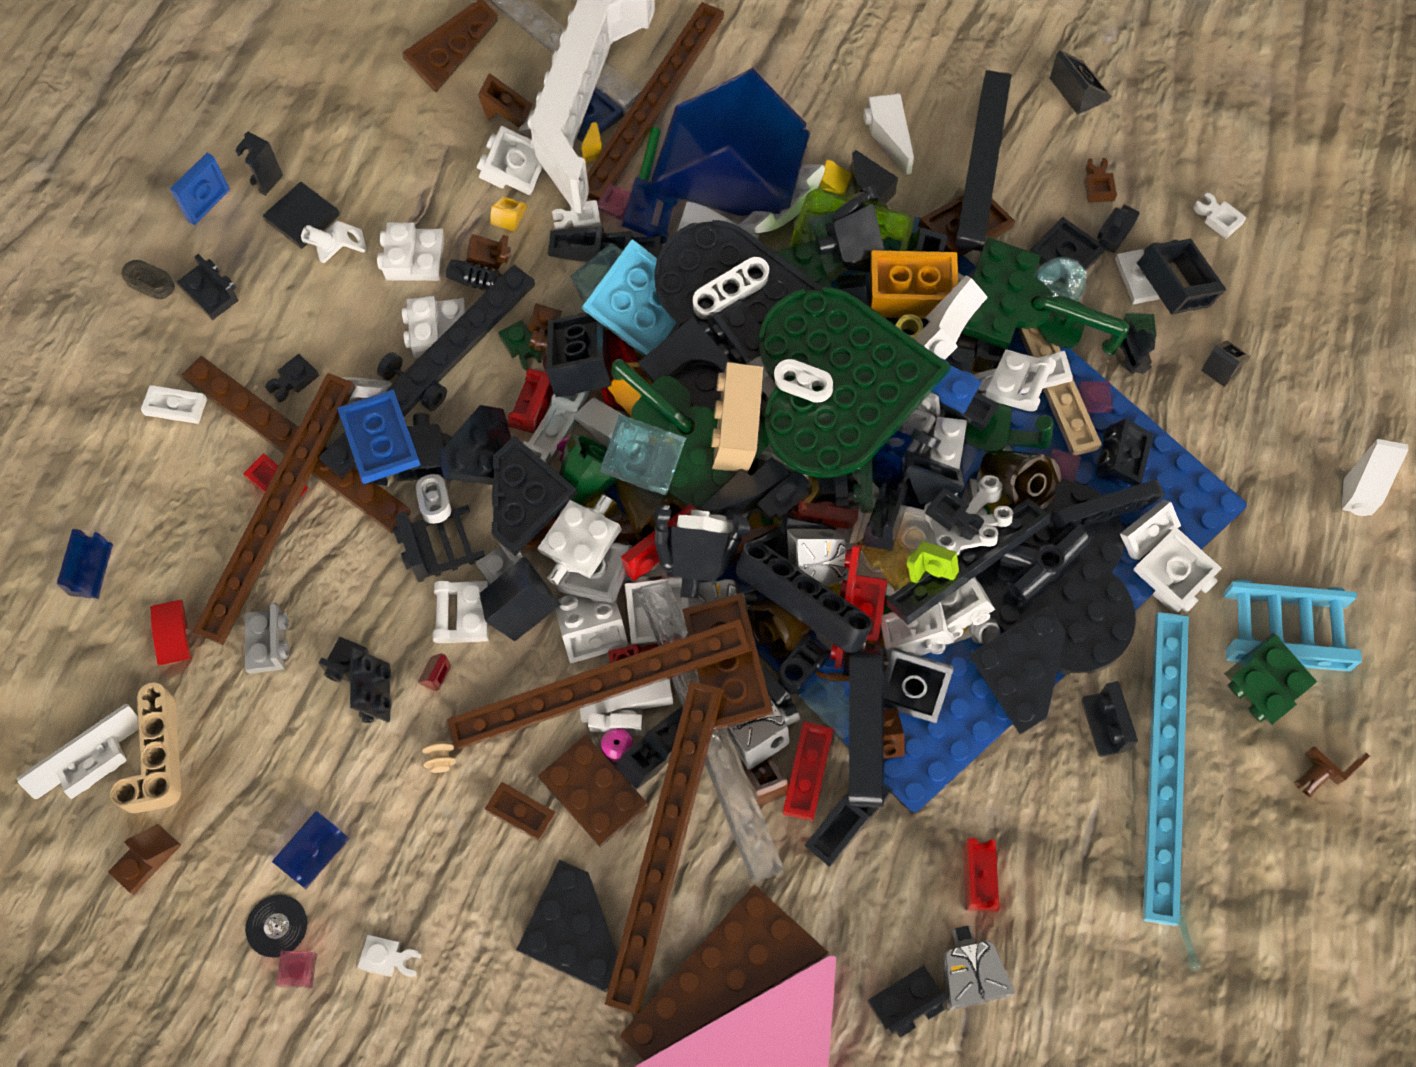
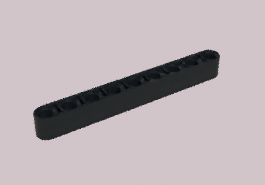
(983, 161)

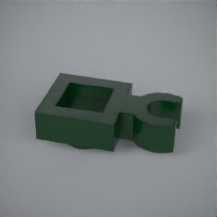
(517, 340)

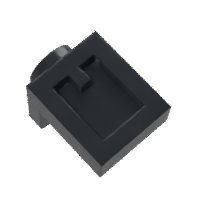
(337, 665)

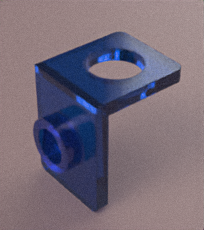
(889, 460)

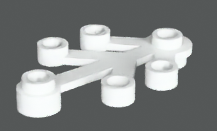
(988, 491)

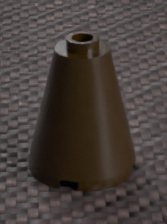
(1023, 475)
(640, 504)
(776, 627)

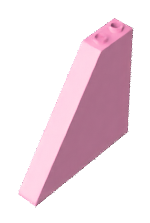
(773, 1030)

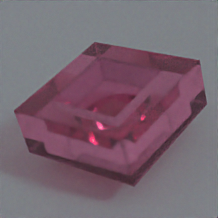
(613, 201)
(1096, 396)
(1068, 464)
(296, 969)

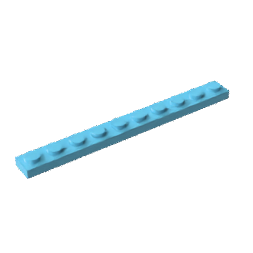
(1166, 770)

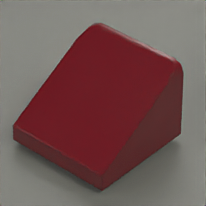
(435, 672)

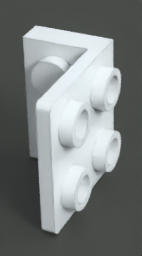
(589, 627)

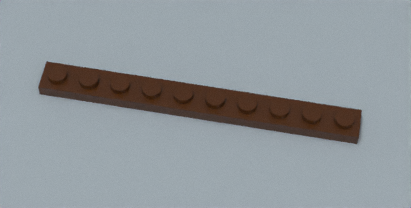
(653, 99)
(280, 432)
(274, 510)
(599, 684)
(664, 848)

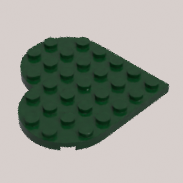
(875, 376)

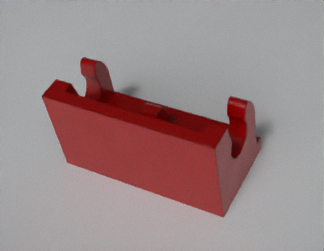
(532, 402)
(981, 875)

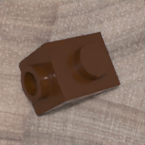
(487, 251)
(893, 734)

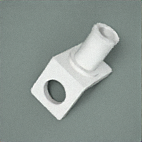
(332, 239)

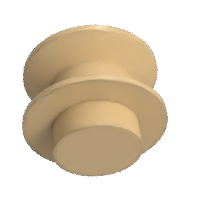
(439, 757)

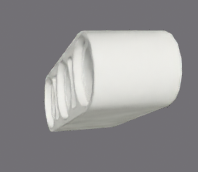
(737, 276)

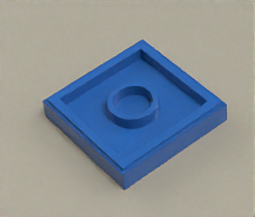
(200, 189)

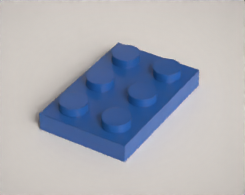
(378, 436)

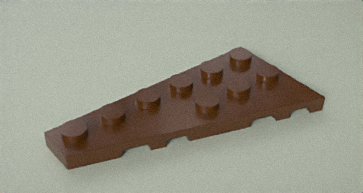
(735, 963)

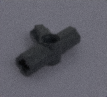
(1029, 558)

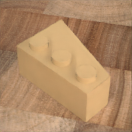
(737, 417)

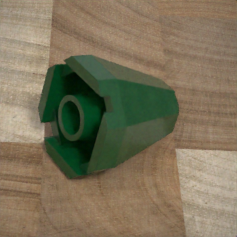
(582, 466)

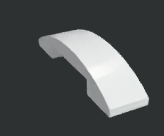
(808, 180)
(556, 425)

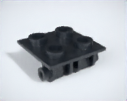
(369, 686)

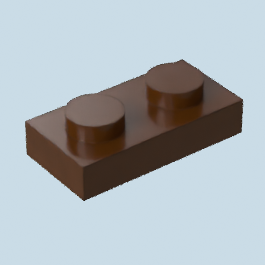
(520, 811)

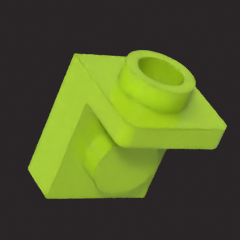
(933, 559)

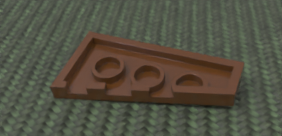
(449, 45)

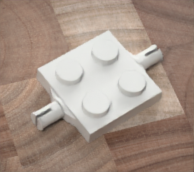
(579, 539)

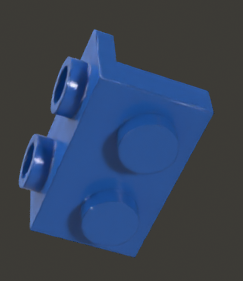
(957, 389)

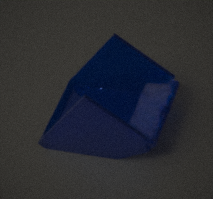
(733, 148)

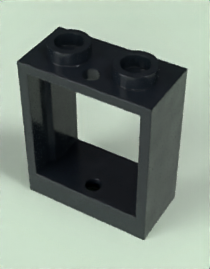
(1203, 282)

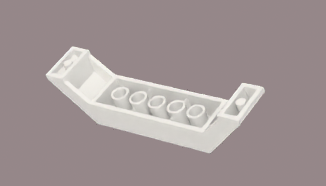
(572, 83)

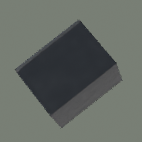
(1077, 83)
(517, 600)
(916, 685)

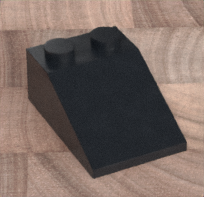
(577, 355)

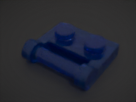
(641, 209)

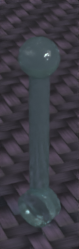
(1193, 962)

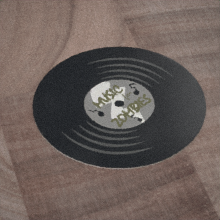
(276, 925)

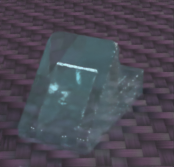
(829, 703)

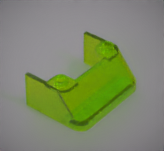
(823, 200)

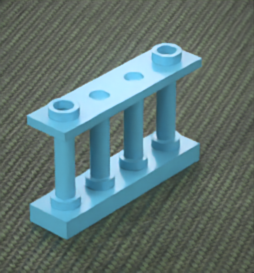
(1307, 652)

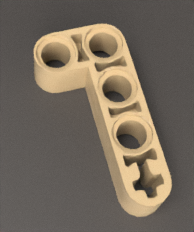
(151, 747)

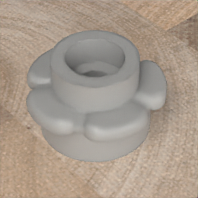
(985, 632)

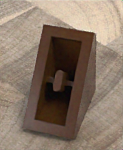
(766, 781)

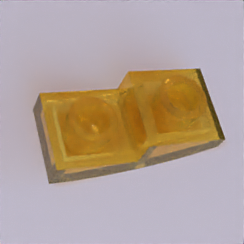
(891, 563)

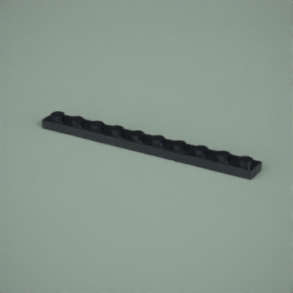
(443, 355)

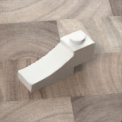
(950, 318)

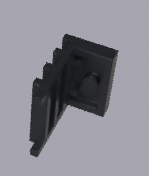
(419, 550)

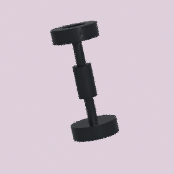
(391, 365)
(924, 439)

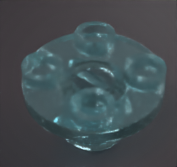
(1063, 277)

